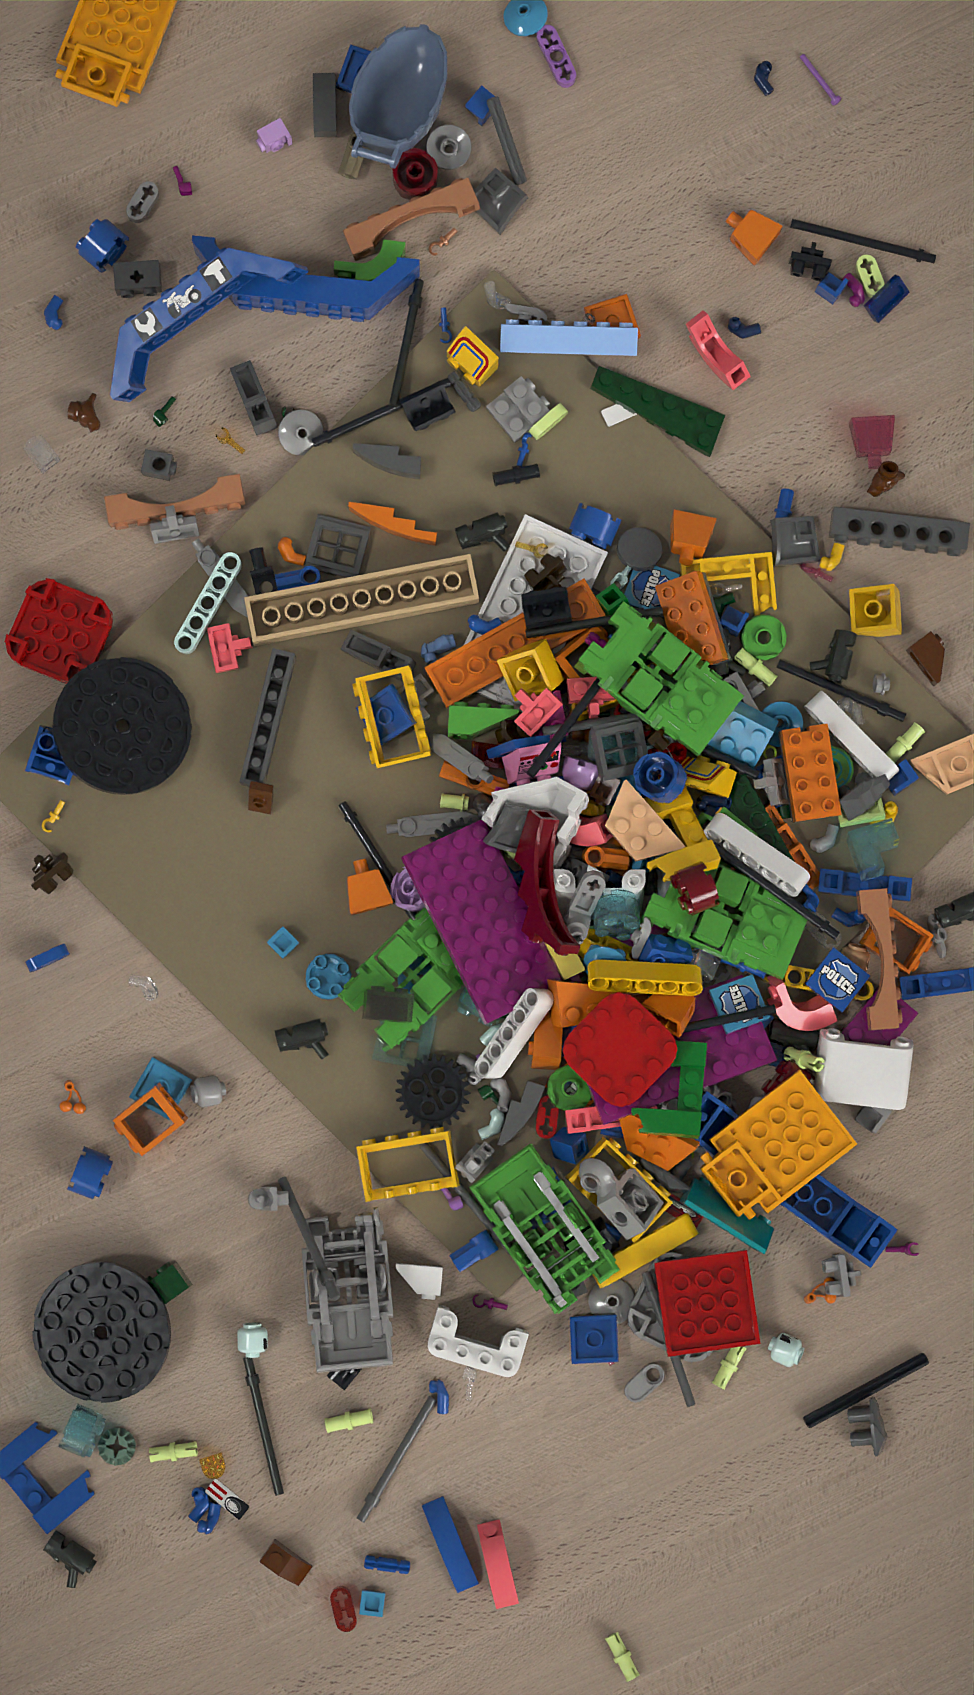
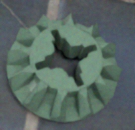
(125, 1438)

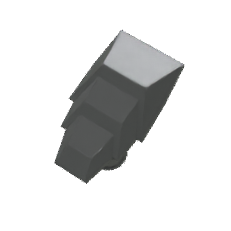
(862, 796)
(670, 1181)
(877, 1436)

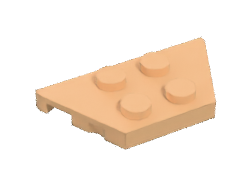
(949, 766)
(639, 826)

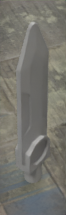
(208, 560)
(459, 757)
(427, 824)

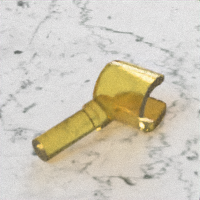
(228, 440)
(532, 548)

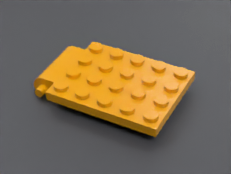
(112, 47)
(775, 1147)

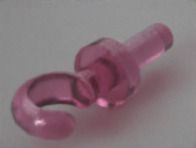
(817, 572)

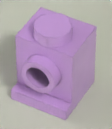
(273, 136)

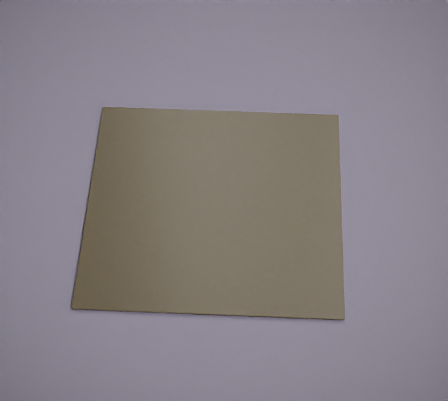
(217, 881)

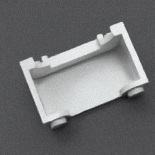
(565, 886)
(863, 1071)

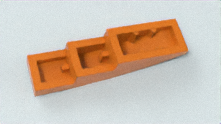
(384, 519)
(795, 848)

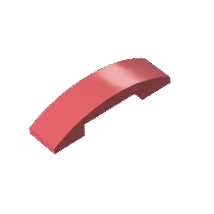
(587, 1119)

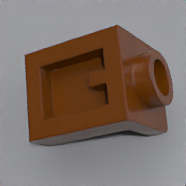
(605, 791)

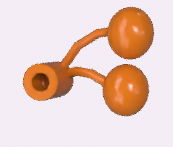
(66, 1106)
(809, 1298)

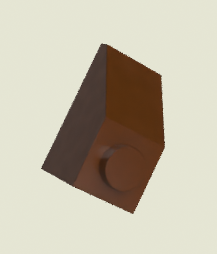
(929, 656)
(285, 1563)

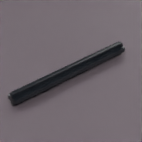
(866, 1390)

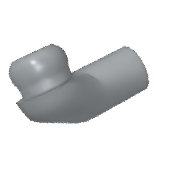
(826, 842)

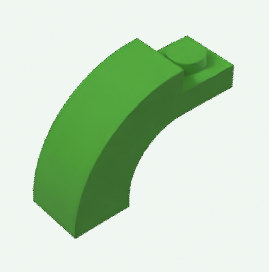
(372, 269)

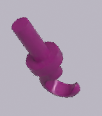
(490, 1303)

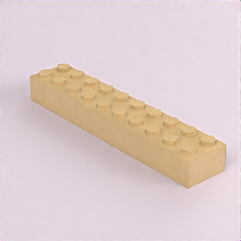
(361, 600)

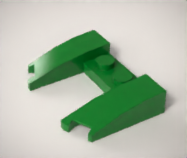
(685, 1120)

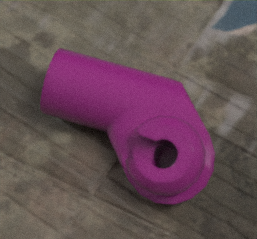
(857, 289)

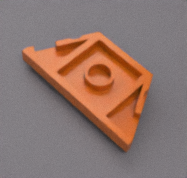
(657, 1149)

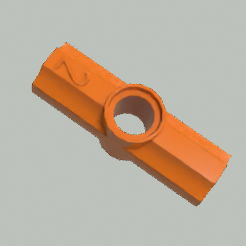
(452, 774)

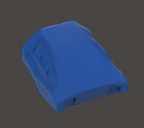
(46, 759)

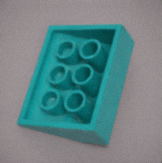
(713, 1207)

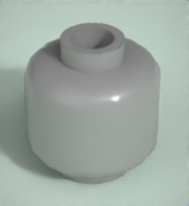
(207, 1091)

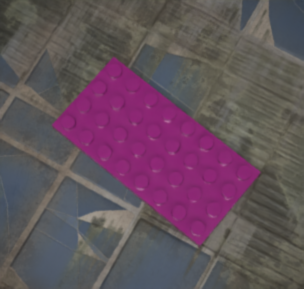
(480, 919)
(725, 1058)

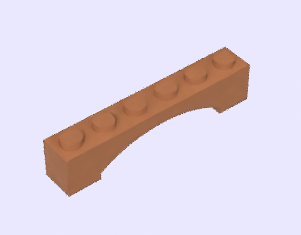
(455, 198)
(224, 494)
(875, 907)

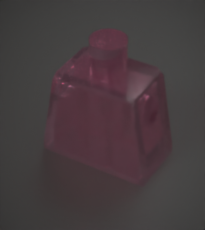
(872, 437)

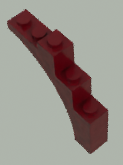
(537, 888)

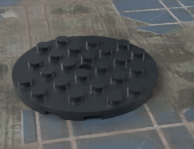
(88, 731)
(135, 1327)

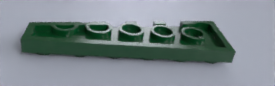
(677, 416)
(751, 811)

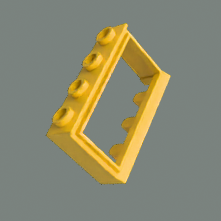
(371, 732)
(627, 1162)
(411, 1188)

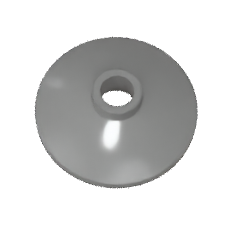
(452, 137)
(292, 424)
(599, 1300)

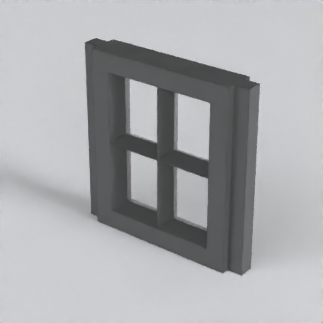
(342, 527)
(617, 727)

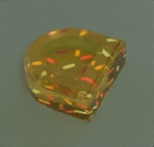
(213, 1465)

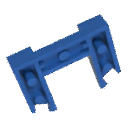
(46, 1510)

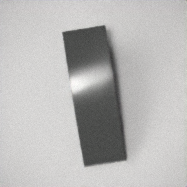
(324, 105)
(253, 397)
(389, 460)
(375, 653)
(520, 1112)

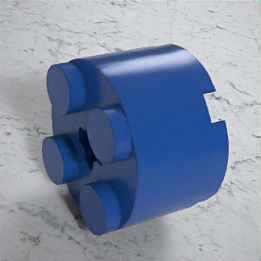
(102, 244)
(594, 525)
(671, 781)
(89, 1173)

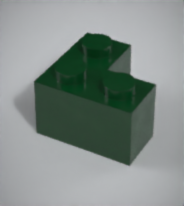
(170, 1281)

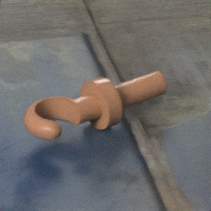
(443, 240)

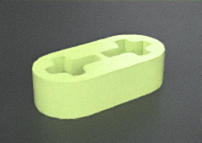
(865, 278)
(548, 421)

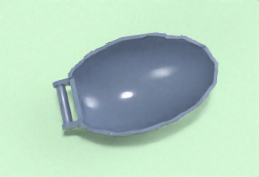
(398, 94)

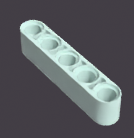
(207, 614)

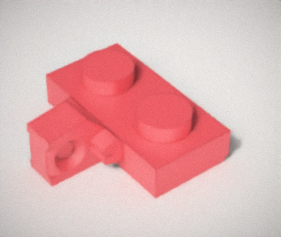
(226, 647)
(578, 687)
(536, 709)

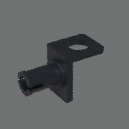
(261, 572)

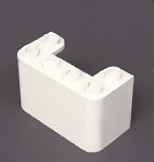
(499, 1360)

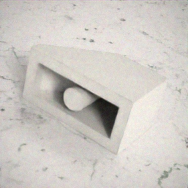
(422, 1278)

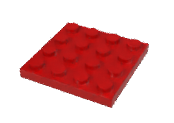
(707, 1303)

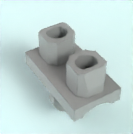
(475, 1161)
(267, 1198)
(843, 1273)

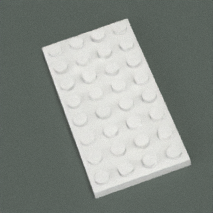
(505, 593)

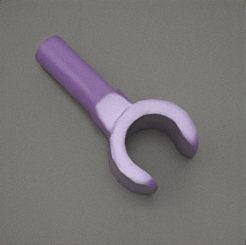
(455, 1203)

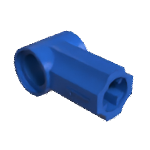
(296, 578)
(478, 1248)

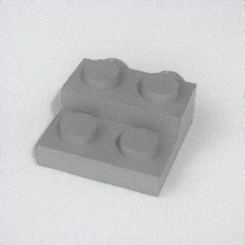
(518, 408)

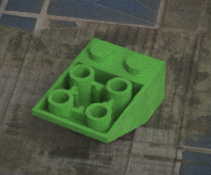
(472, 722)

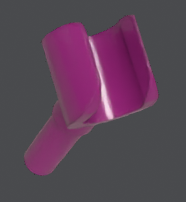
(184, 187)
(903, 1249)

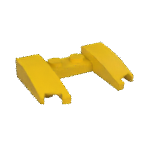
(755, 566)
(690, 833)

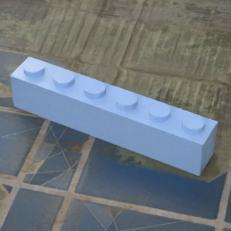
(569, 338)

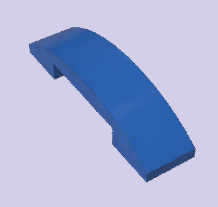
(849, 883)
(937, 983)
(450, 1544)

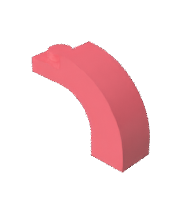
(715, 352)
(592, 831)
(803, 1016)
(497, 1564)

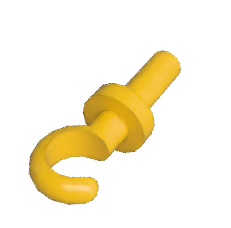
(54, 815)

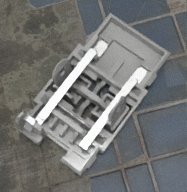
(355, 1333)

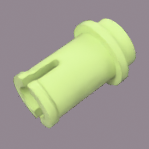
(454, 801)

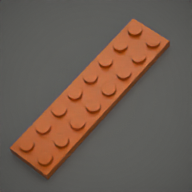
(476, 662)

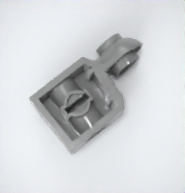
(622, 1198)

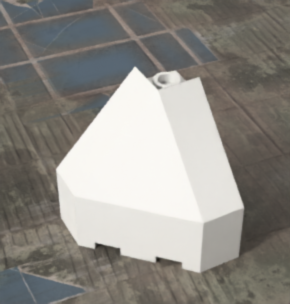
(549, 794)

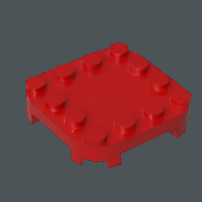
(58, 630)
(620, 1049)

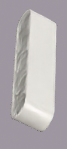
(850, 736)
(757, 854)
(514, 1033)

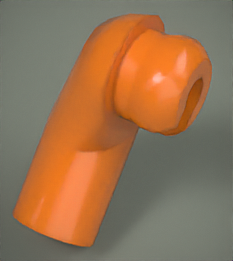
(288, 554)

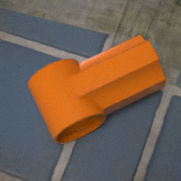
(608, 858)

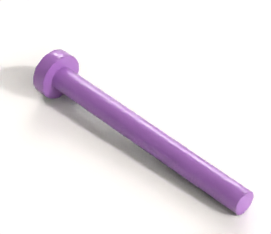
(835, 99)

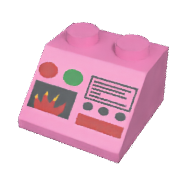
(520, 760)

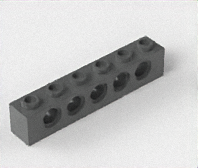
(957, 531)
(268, 717)

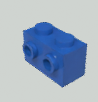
(666, 950)

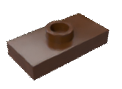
(260, 797)

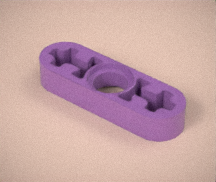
(568, 67)

